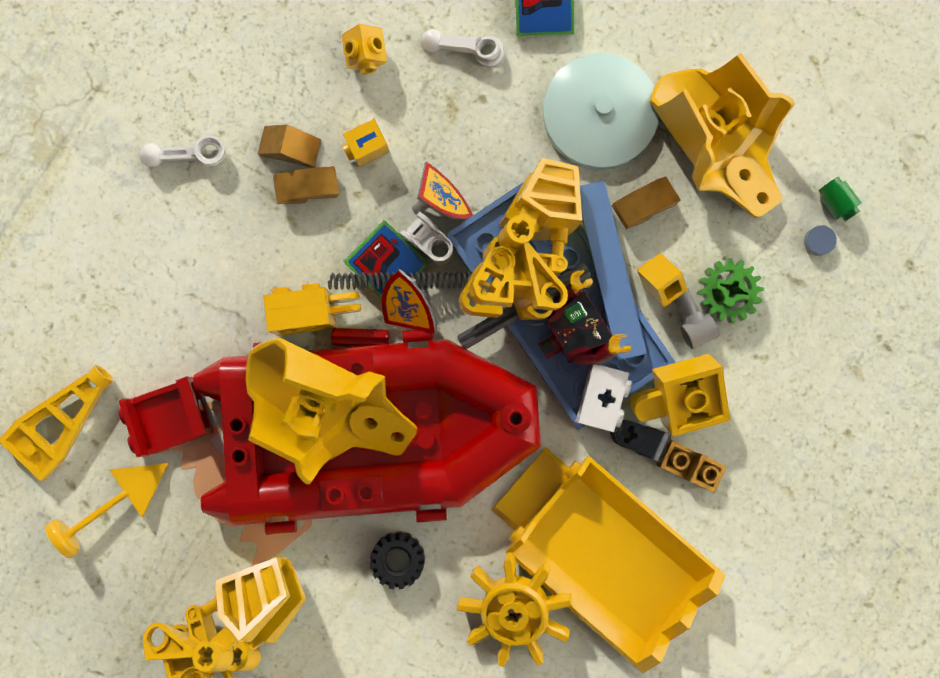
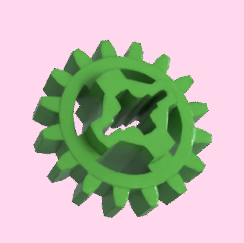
(735, 279)

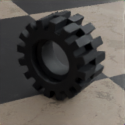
(397, 578)

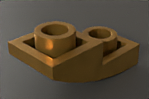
(305, 184)
(645, 202)
(692, 466)

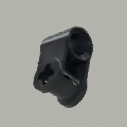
(644, 440)

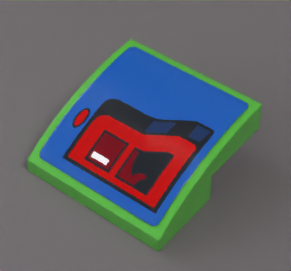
(544, 17)
(384, 252)

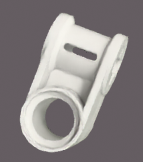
(425, 236)

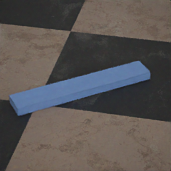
(610, 268)

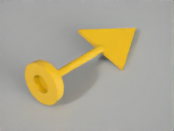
(137, 484)

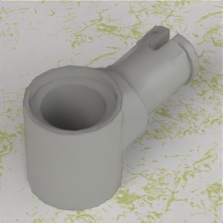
(697, 326)

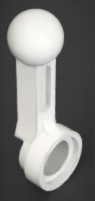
(433, 41)
(153, 155)

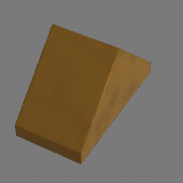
(289, 145)

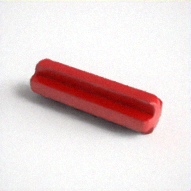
(359, 337)

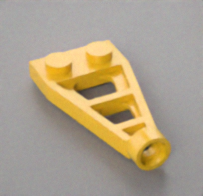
(31, 447)

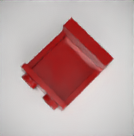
(164, 418)

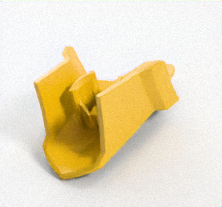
(726, 129)
(317, 409)

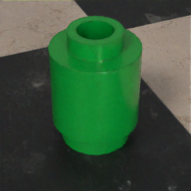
(840, 199)

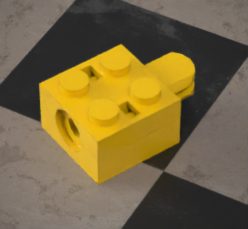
(305, 309)
(685, 396)

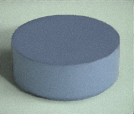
(820, 240)

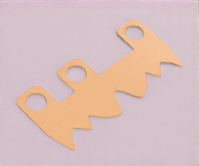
(211, 473)

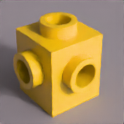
(364, 48)

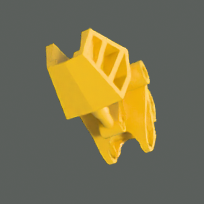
(542, 210)
(253, 607)

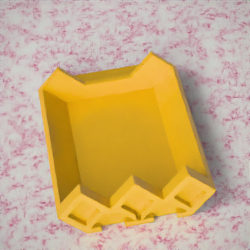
(616, 556)

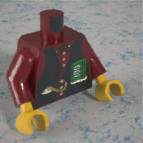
(580, 329)

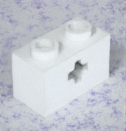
(590, 408)

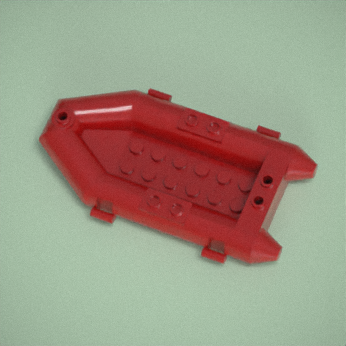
(469, 433)

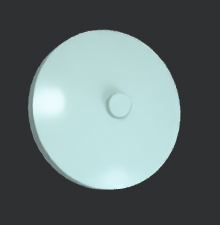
(600, 111)

